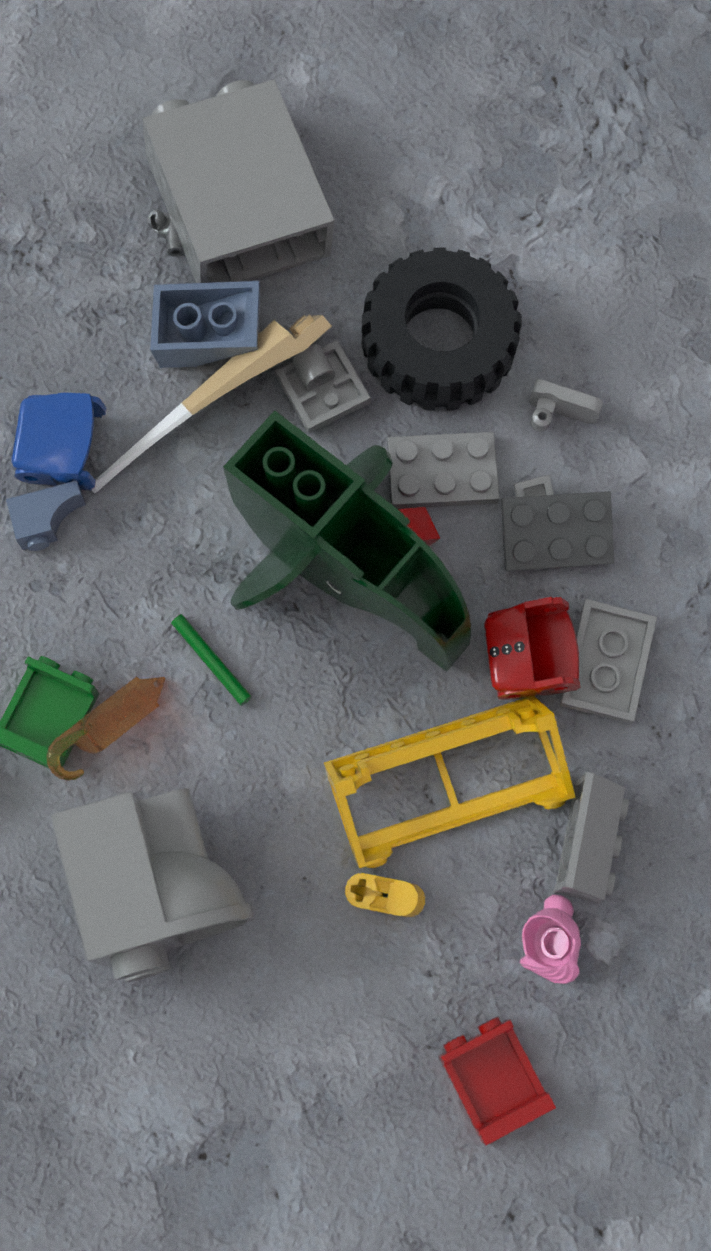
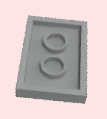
(443, 470)
(611, 660)

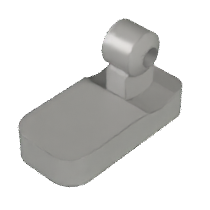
(561, 400)

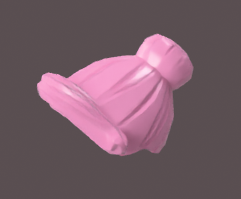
(552, 941)

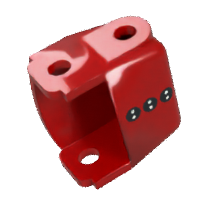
(532, 649)

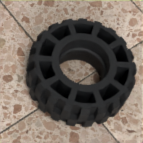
(440, 282)

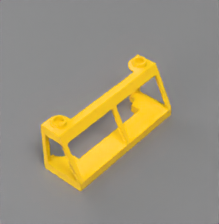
(521, 716)

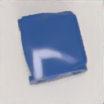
(55, 438)

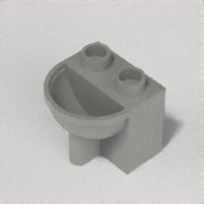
(144, 881)

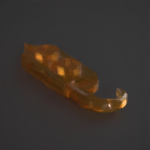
(106, 723)

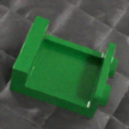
(44, 708)

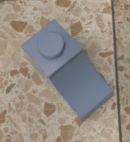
(40, 513)

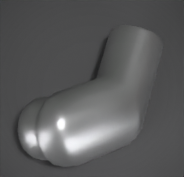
(163, 225)

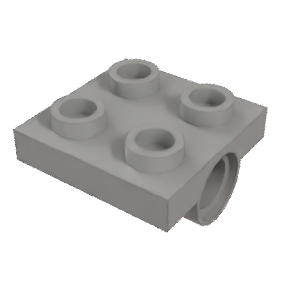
(322, 385)

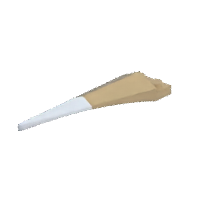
(274, 346)

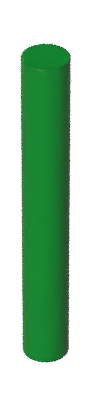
(210, 658)

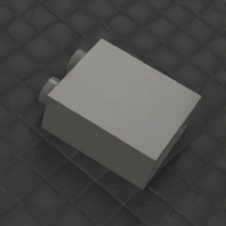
(238, 183)

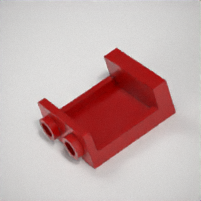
(495, 1080)

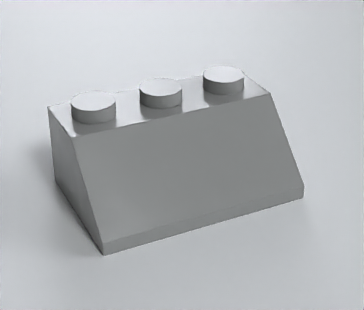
(591, 839)

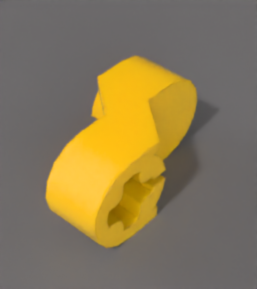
(367, 890)

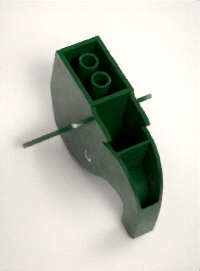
(341, 537)

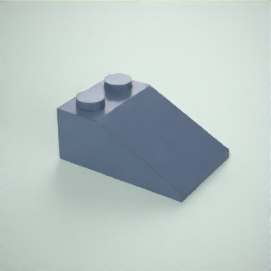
(204, 322)

